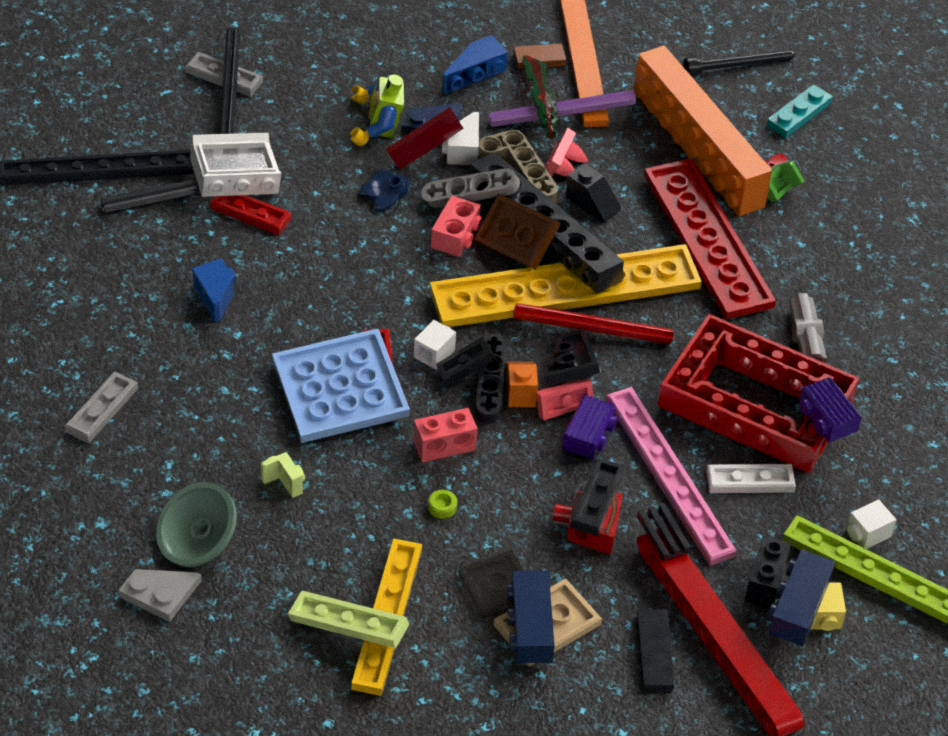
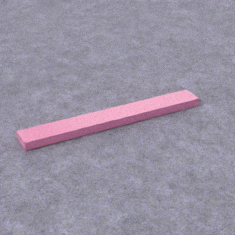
(671, 477)

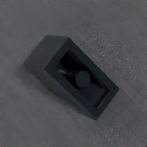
(592, 193)

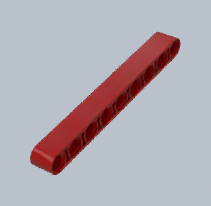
(724, 640)

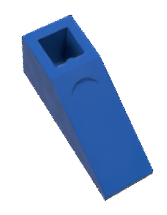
(475, 63)

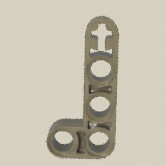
(518, 153)

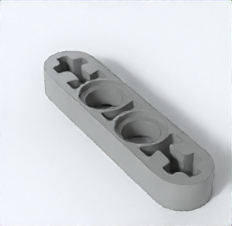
(470, 184)

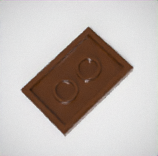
(517, 231)

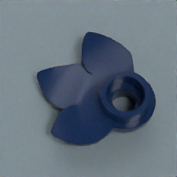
(385, 189)

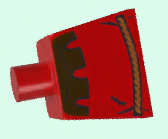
(606, 537)

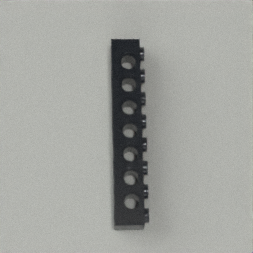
(572, 243)

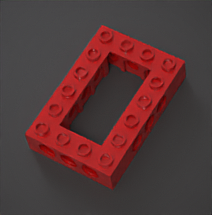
(723, 343)

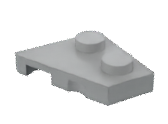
(159, 591)

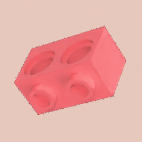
(456, 226)
(445, 435)

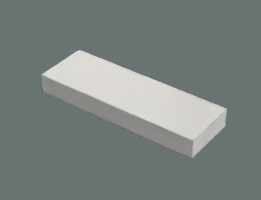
(751, 478)

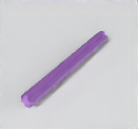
(564, 108)

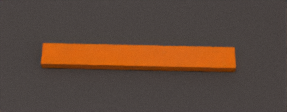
(583, 58)

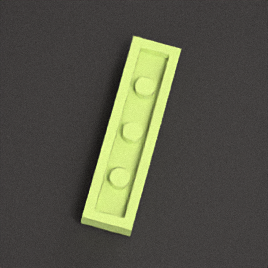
(348, 619)

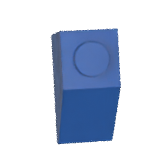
(214, 286)

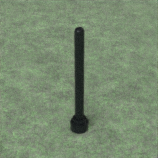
(695, 66)

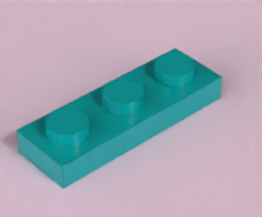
(799, 111)

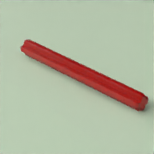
(593, 323)

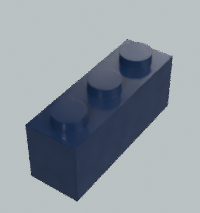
(800, 597)
(531, 617)

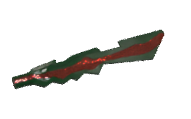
(541, 96)

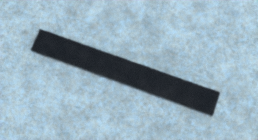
(95, 167)

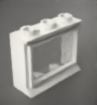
(234, 164)

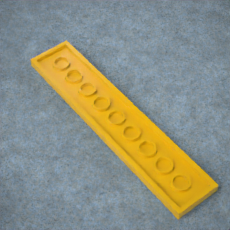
(555, 287)

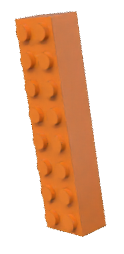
(702, 131)

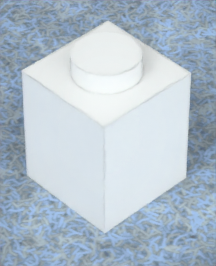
(434, 344)
(871, 524)

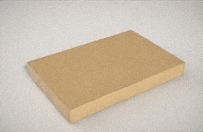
(570, 616)

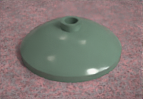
(188, 517)

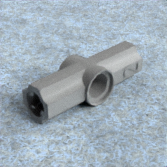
(806, 327)

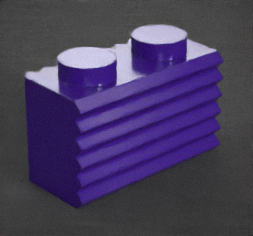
(829, 410)
(589, 427)

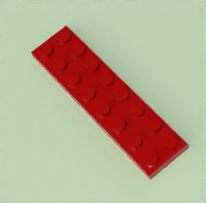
(709, 239)

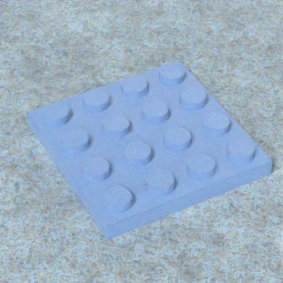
(340, 385)

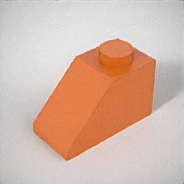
(521, 384)

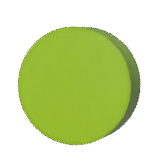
(442, 504)

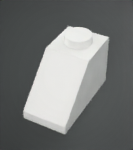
(464, 145)

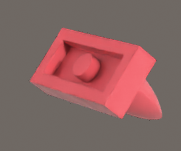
(564, 150)
(562, 398)

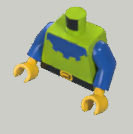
(384, 108)

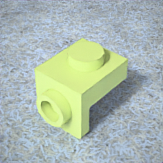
(284, 469)

